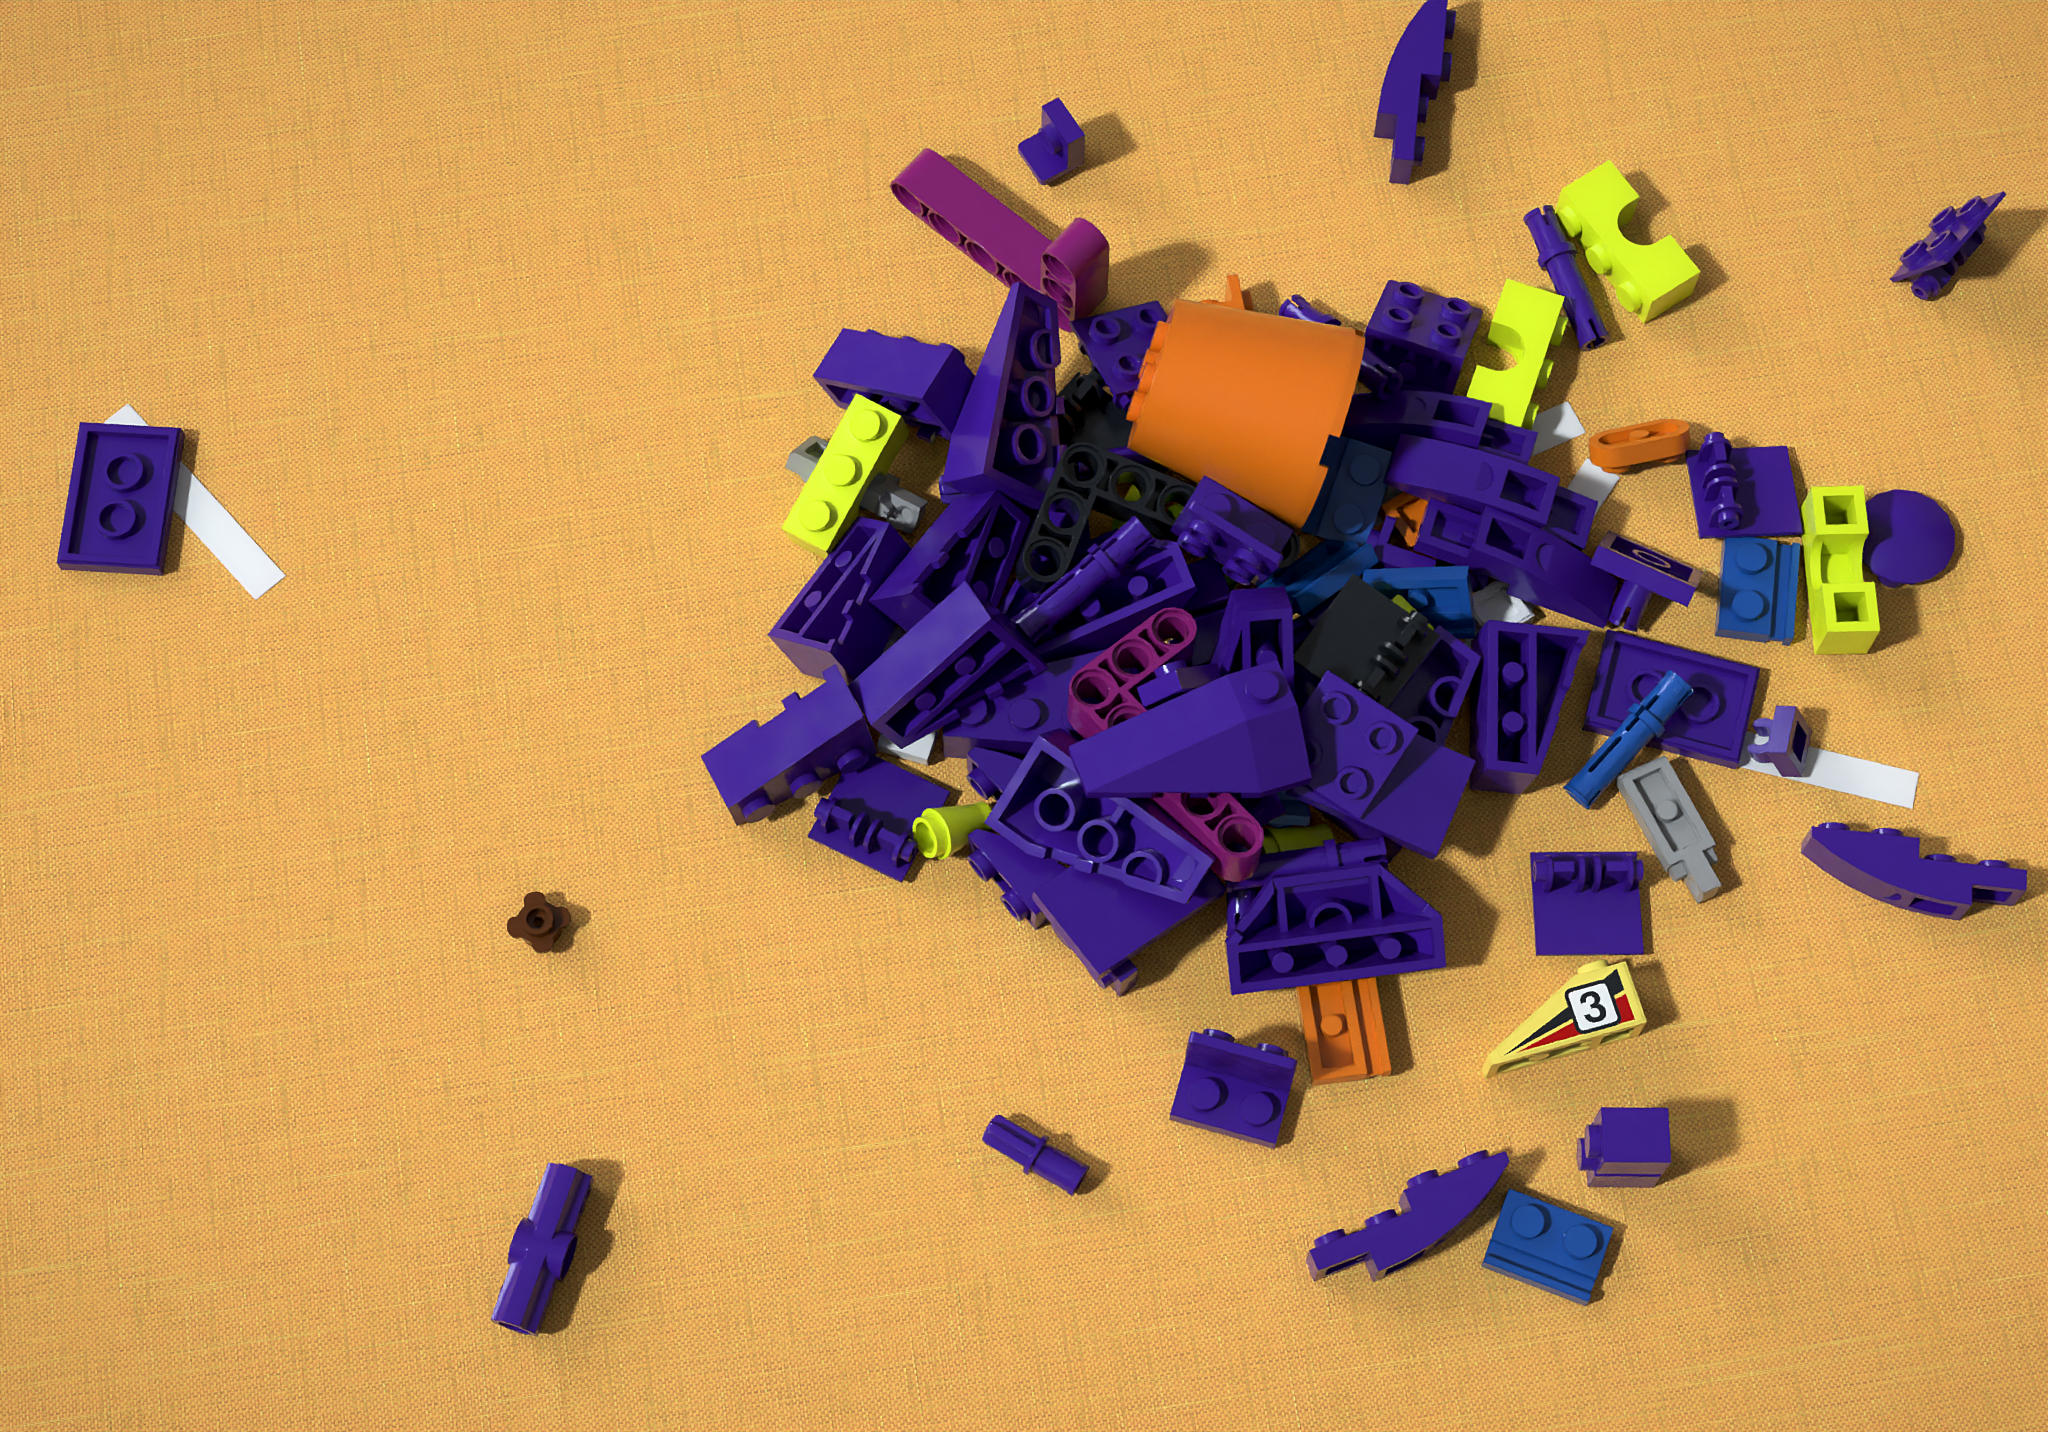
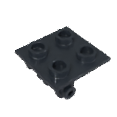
(1091, 415)
(1367, 642)

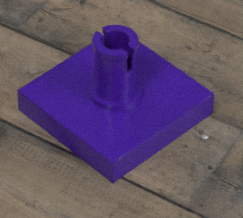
(1644, 574)

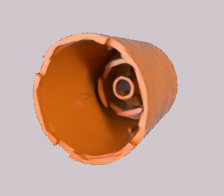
(1245, 401)

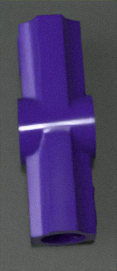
(542, 1249)

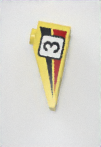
(1582, 1015)

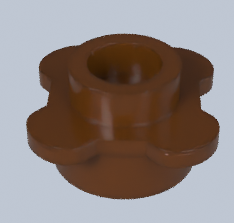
(542, 937)

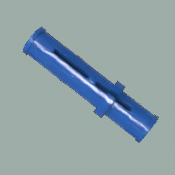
(1642, 724)

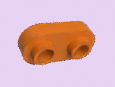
(1649, 441)

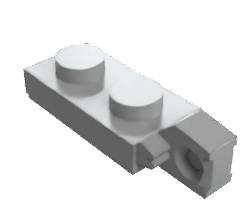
(882, 495)
(1672, 826)

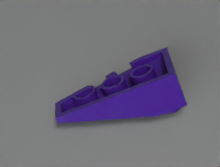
(1011, 414)
(1215, 739)
(1114, 837)

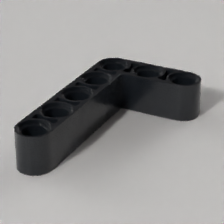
(1101, 495)

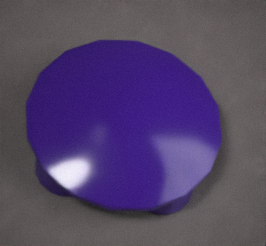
(1906, 538)

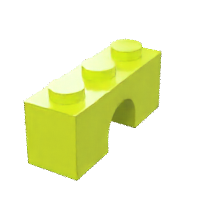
(1644, 276)
(1524, 327)
(858, 451)
(1839, 599)

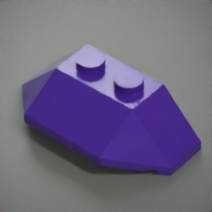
(1147, 585)
(1332, 929)

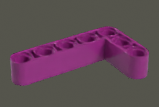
(1002, 243)
(1121, 701)

